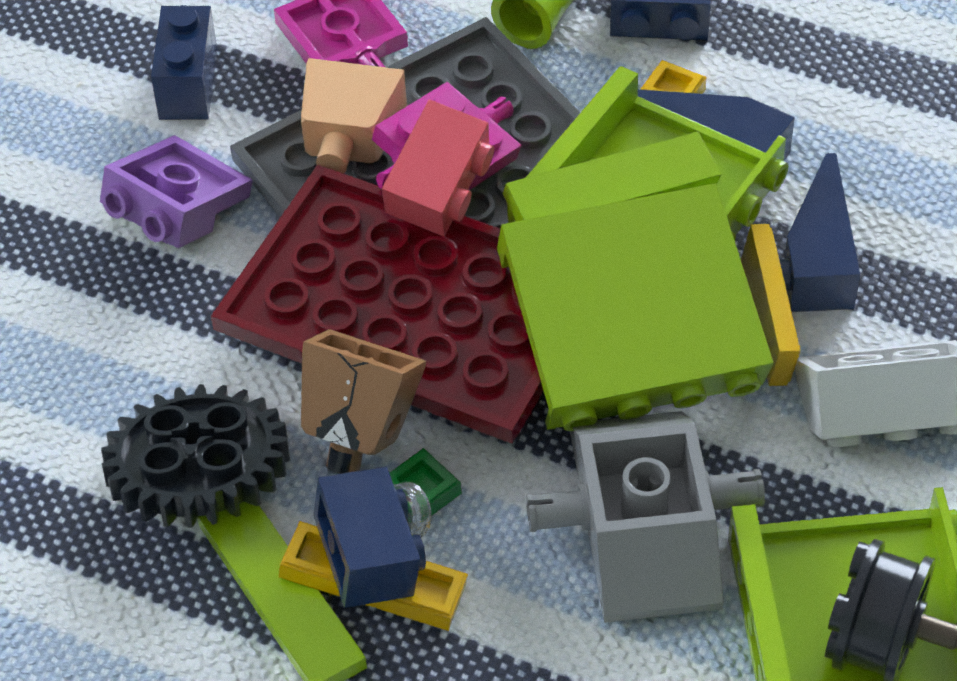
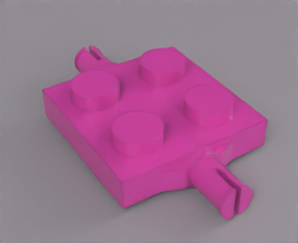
(341, 30)
(396, 129)

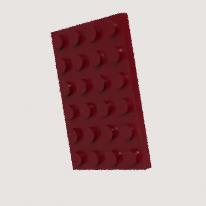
(396, 285)

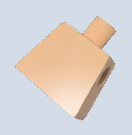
(343, 108)

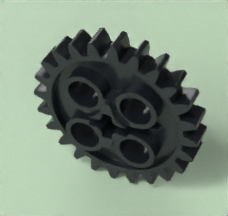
(195, 455)

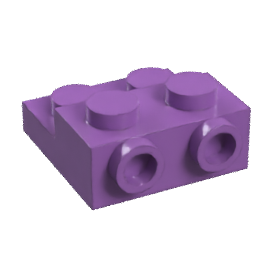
(172, 190)

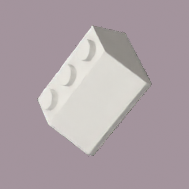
(880, 392)

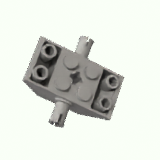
(648, 514)

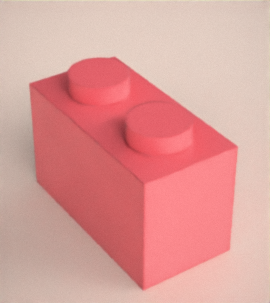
(437, 168)

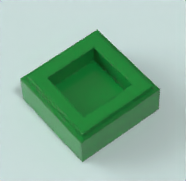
(431, 476)

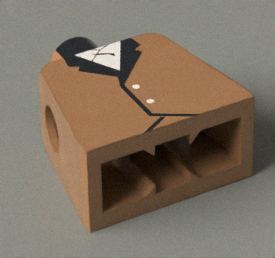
(355, 396)

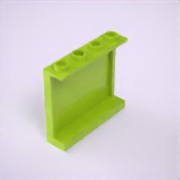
(623, 121)
(635, 306)
(798, 568)

